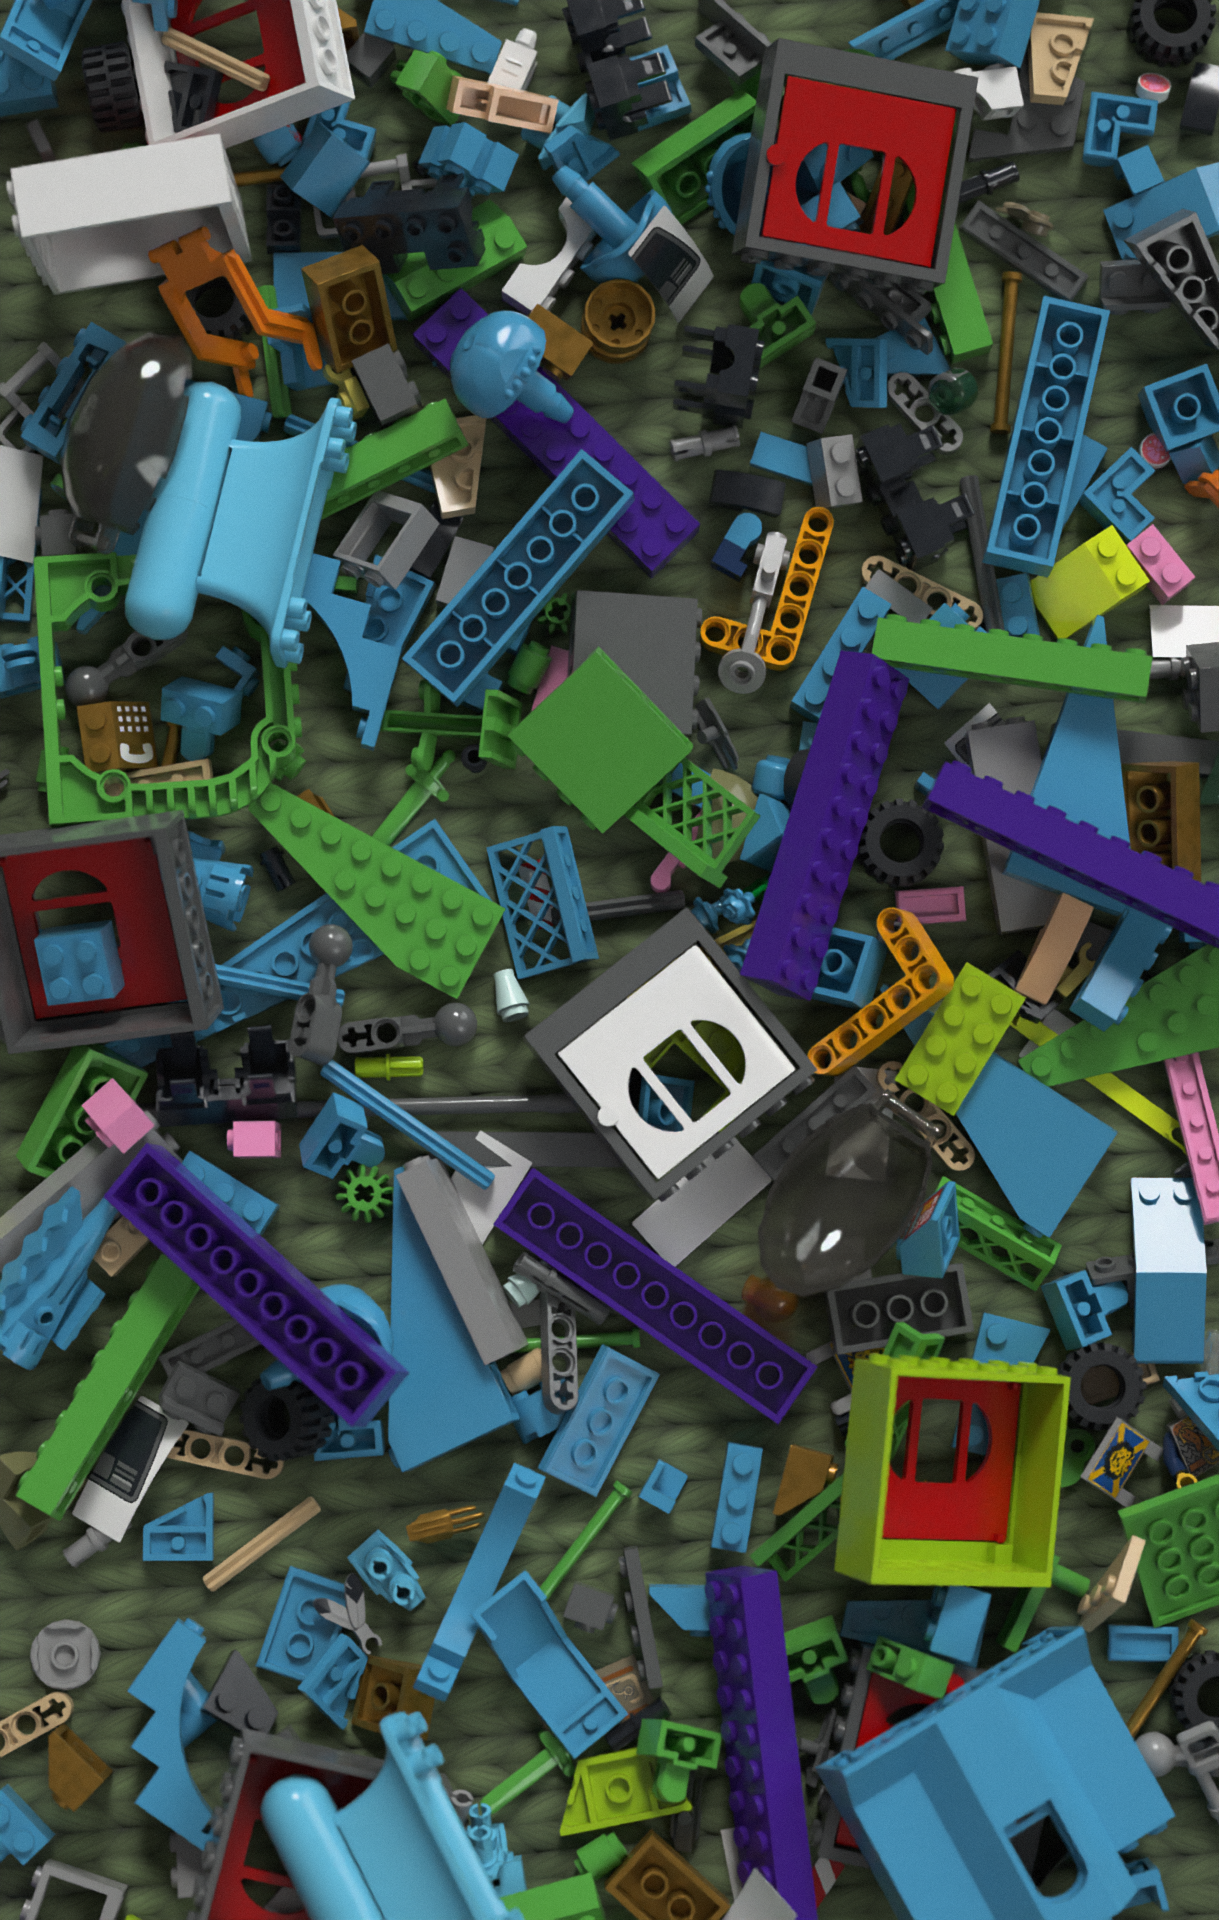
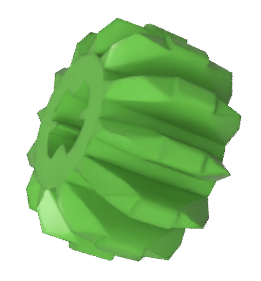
(364, 1205)

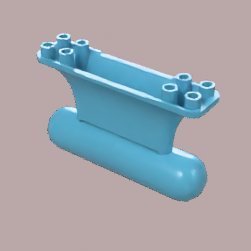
(236, 522)
(390, 1850)

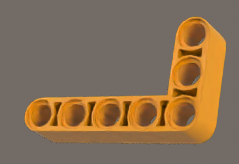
(788, 601)
(891, 1001)

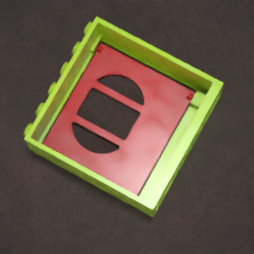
(1005, 1502)

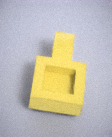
(349, 391)
(1073, 977)

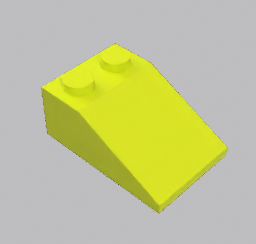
(1087, 583)

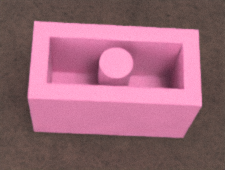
(1161, 564)
(116, 1117)
(255, 1139)

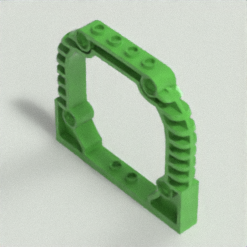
(78, 794)

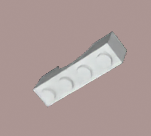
(997, 91)
(540, 282)

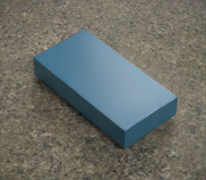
(782, 458)
(1141, 1643)

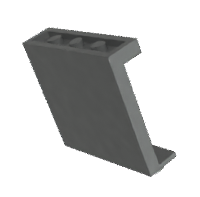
(647, 640)

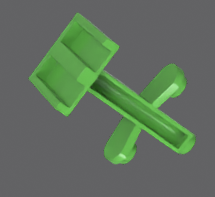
(498, 718)

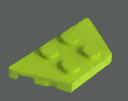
(613, 1792)

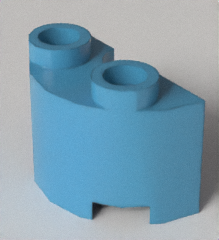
(534, 1416)

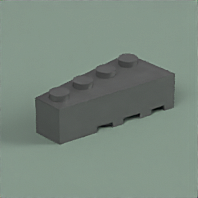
(1184, 268)

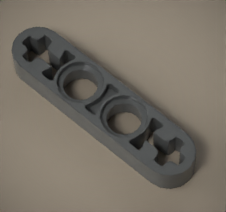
(562, 1347)

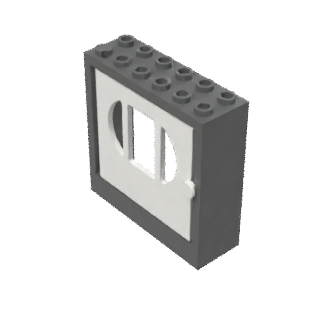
(667, 1003)

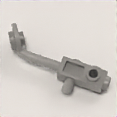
(771, 559)

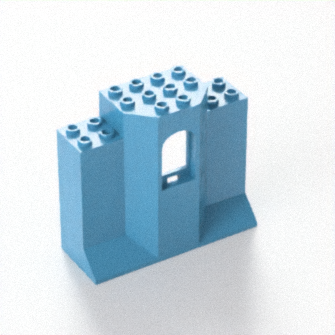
(949, 1782)

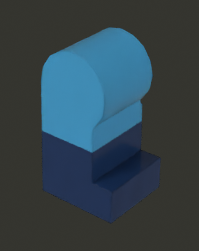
(742, 534)

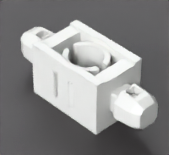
(516, 62)

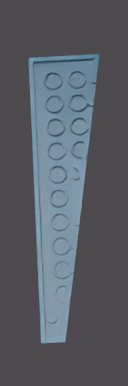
(286, 948)

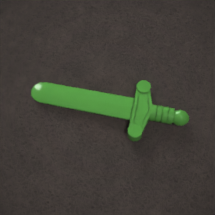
(425, 785)
(536, 1768)

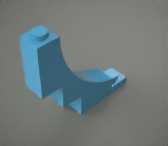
(368, 663)
(479, 1581)
(160, 1685)

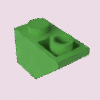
(910, 1667)

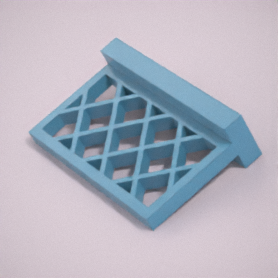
(568, 895)

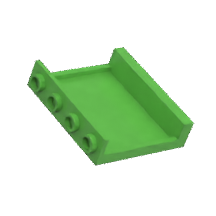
(600, 741)

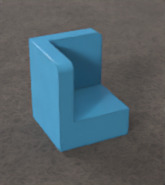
(1138, 170)
(1195, 458)
(663, 1486)

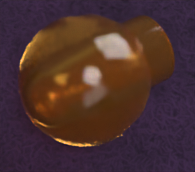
(768, 1301)

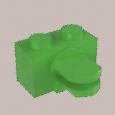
(426, 84)
(778, 325)
(811, 1657)
(677, 1752)

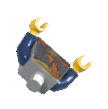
(1186, 1449)

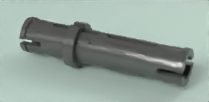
(550, 1281)

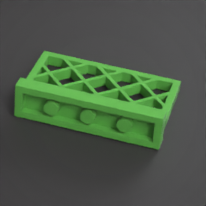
(680, 843)

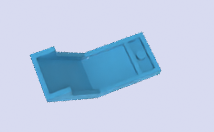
(42, 35)
(1192, 191)
(1168, 1272)
(547, 1665)

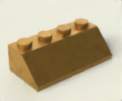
(1165, 811)

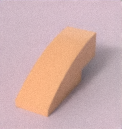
(502, 104)
(1053, 948)

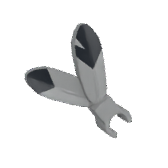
(353, 1615)

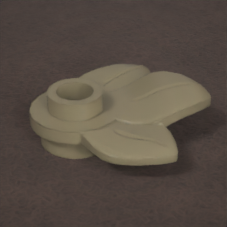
(1033, 221)

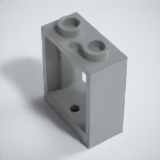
(369, 529)
(115, 1890)

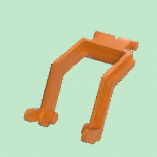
(195, 263)

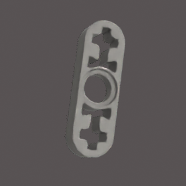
(899, 401)

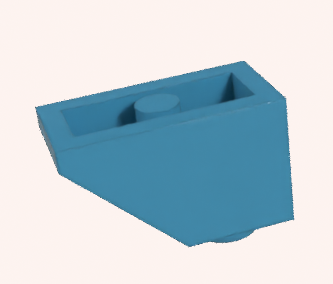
(685, 1605)

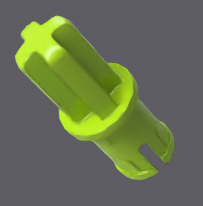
(389, 1067)

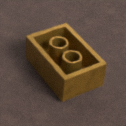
(348, 306)
(663, 1886)

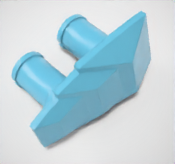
(578, 115)
(387, 1571)
(487, 1839)

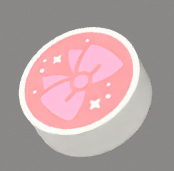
(1153, 87)
(1153, 452)

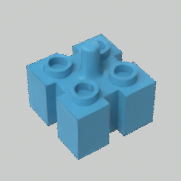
(468, 151)

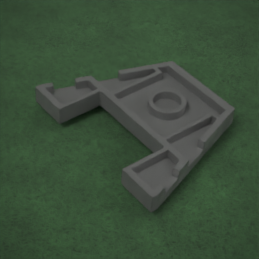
(1035, 127)

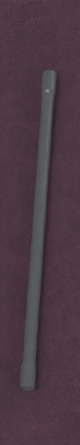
(448, 1105)

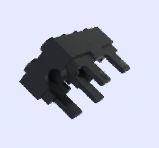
(614, 80)
(413, 223)
(737, 359)
(916, 525)
(195, 1095)

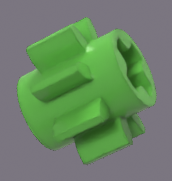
(553, 622)
(294, 767)

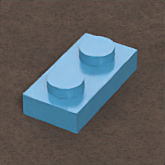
(1017, 605)

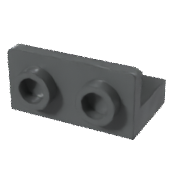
(1129, 286)
(197, 1398)

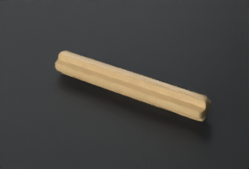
(216, 59)
(261, 1544)

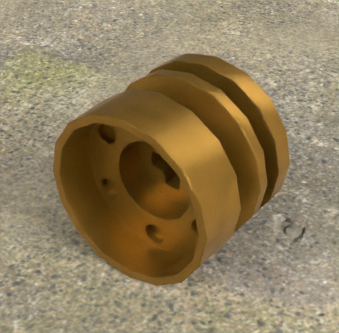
(622, 303)

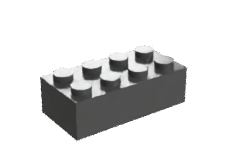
(867, 1309)

